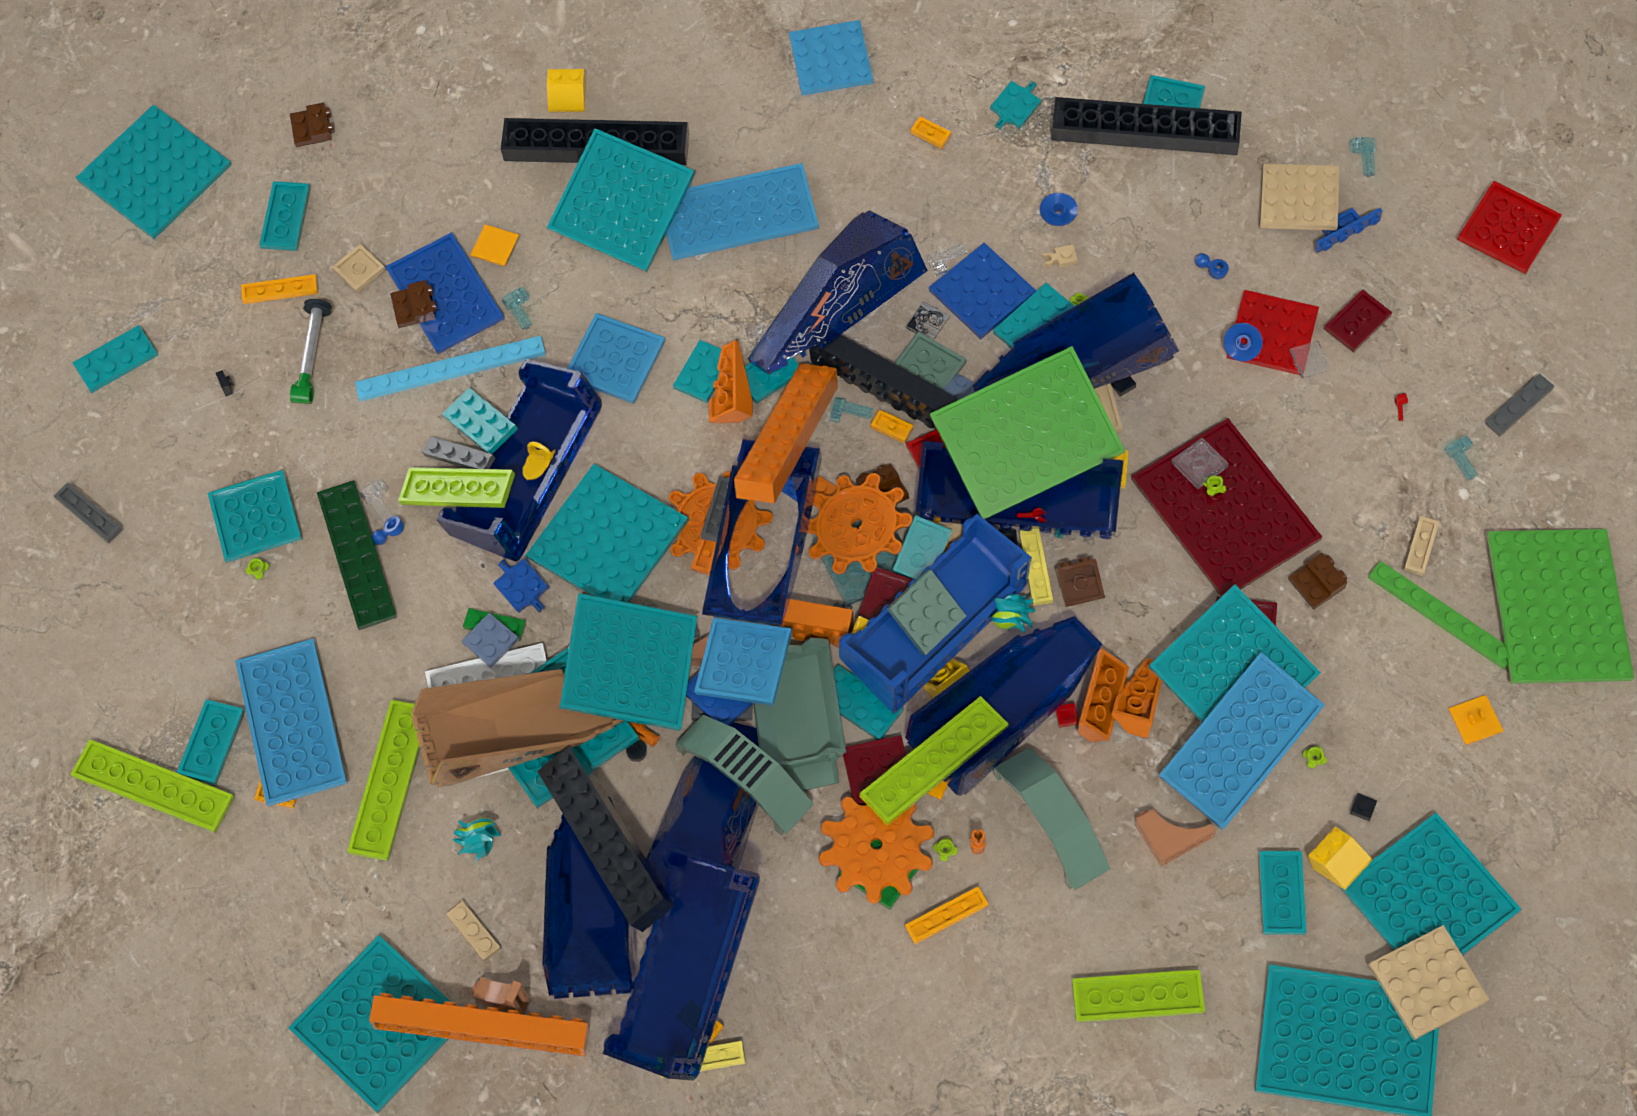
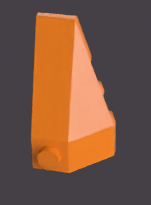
(732, 393)
(1137, 702)

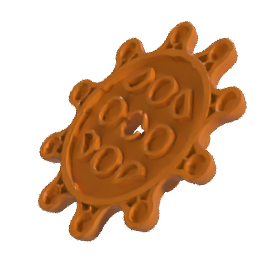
(854, 504)
(696, 506)
(873, 867)

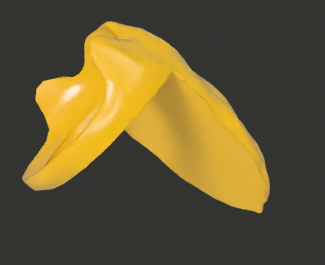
(537, 460)

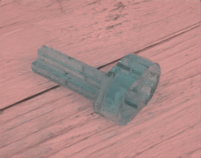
(1366, 147)
(513, 302)
(841, 406)
(1456, 451)

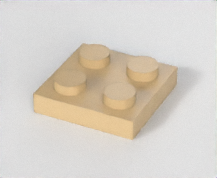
(358, 268)

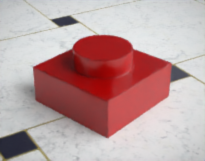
(1067, 715)

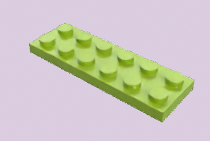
(456, 487)
(1138, 996)

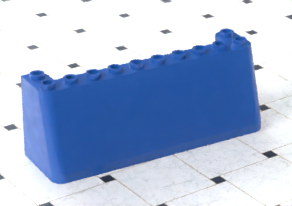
(974, 573)

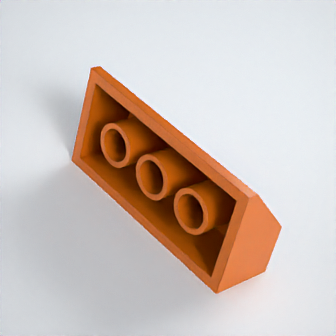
(1106, 683)

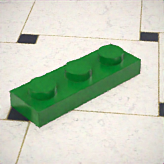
(474, 617)

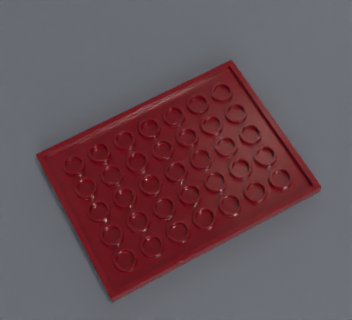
(1234, 532)

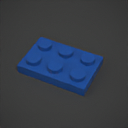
(720, 709)

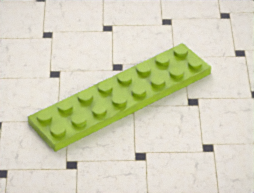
(933, 760)
(386, 785)
(152, 786)

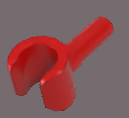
(1400, 400)
(1036, 514)

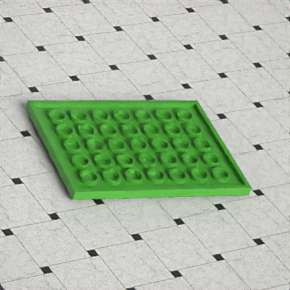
(1027, 433)
(1559, 606)

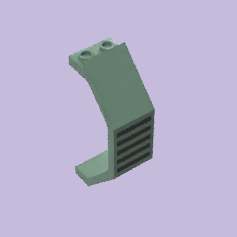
(749, 769)

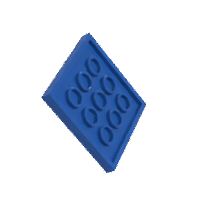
(982, 290)

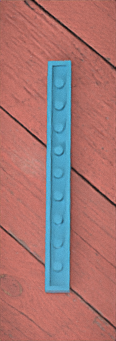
(449, 368)

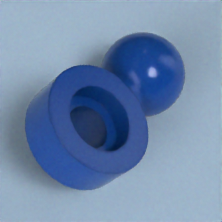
(1203, 260)
(392, 527)

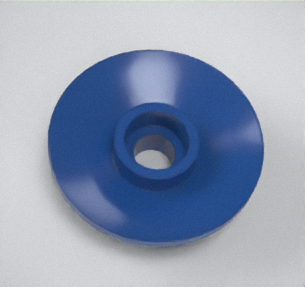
(1058, 203)
(1236, 348)

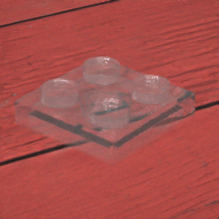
(1199, 463)

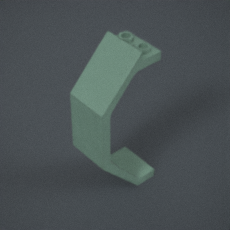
(1057, 815)

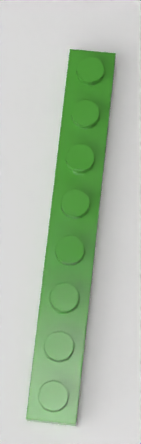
(1440, 614)

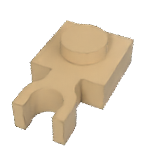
(1063, 256)

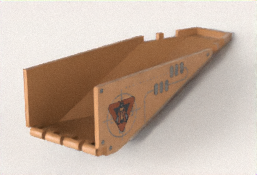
(497, 725)

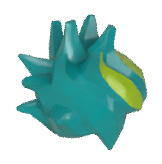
(1013, 612)
(476, 836)

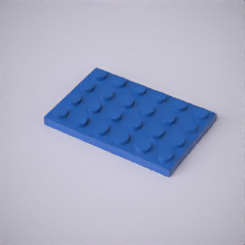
(458, 291)

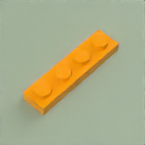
(279, 289)
(946, 915)

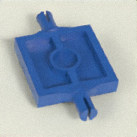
(521, 585)

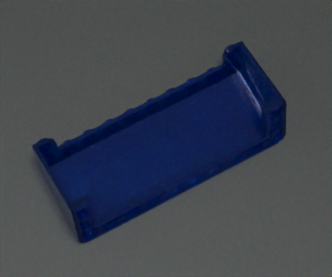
(551, 410)
(1079, 505)
(685, 966)

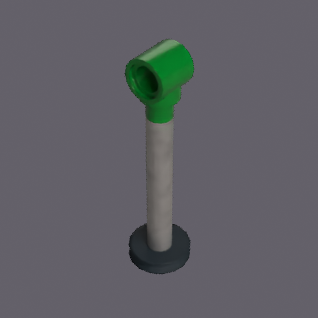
(303, 391)

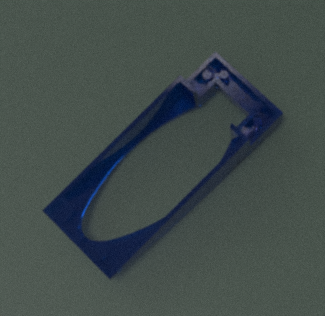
(774, 607)

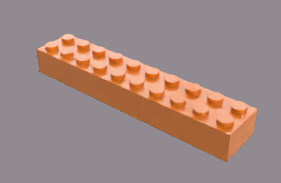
(786, 433)
(479, 1025)

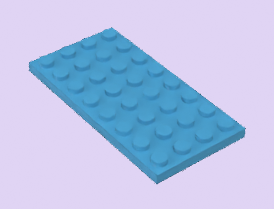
(742, 212)
(290, 722)
(1241, 740)

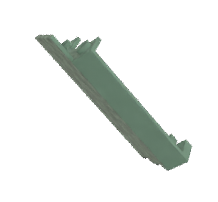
(805, 722)

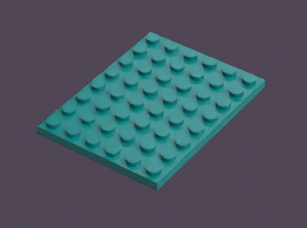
(1342, 1045)

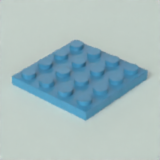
(831, 57)
(616, 357)
(743, 661)

